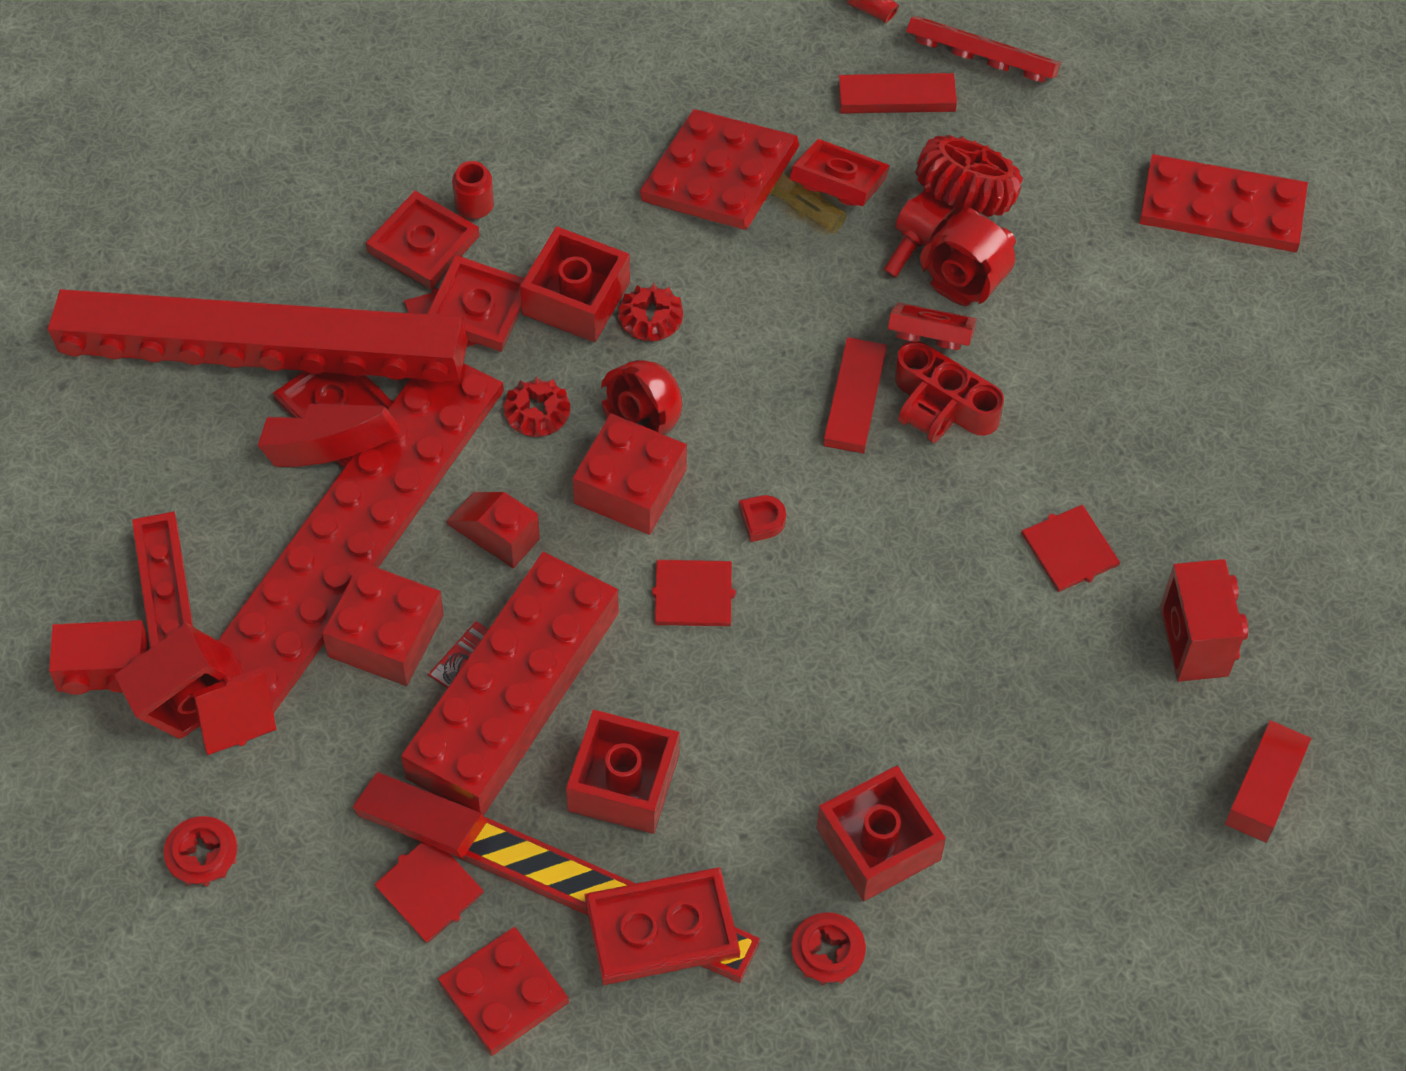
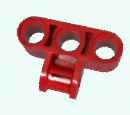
(936, 408)

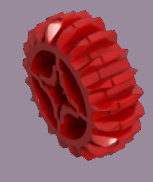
(968, 175)

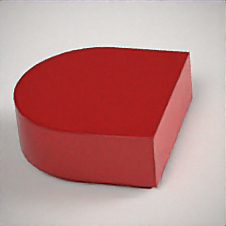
(762, 516)

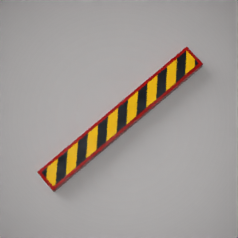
(568, 879)

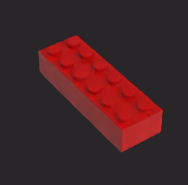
(511, 684)

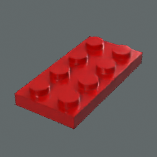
(1224, 203)

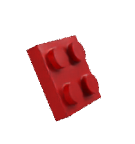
(839, 173)
(422, 239)
(484, 299)
(917, 321)
(503, 991)

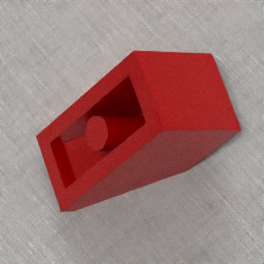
(497, 525)

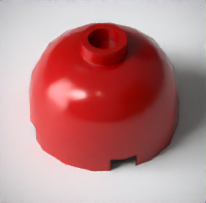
(643, 391)

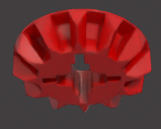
(666, 317)
(532, 421)
(183, 842)
(838, 931)

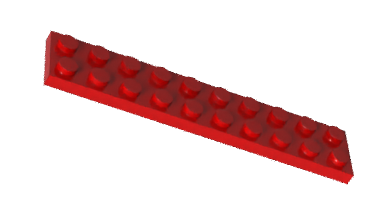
(356, 524)

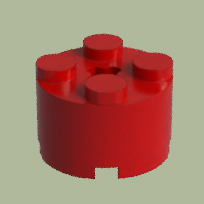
(969, 257)

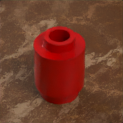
(473, 190)

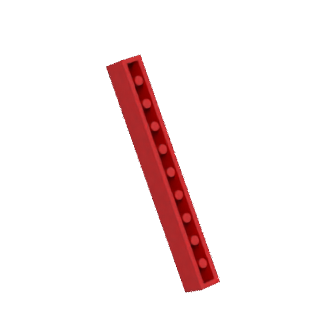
(259, 335)

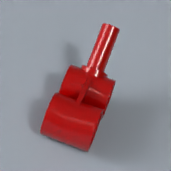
(918, 224)

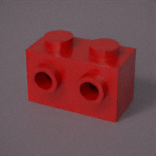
(92, 653)

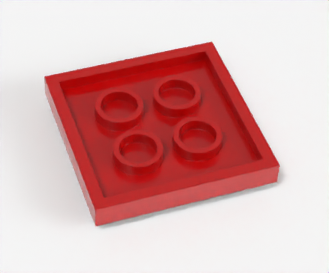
(719, 169)

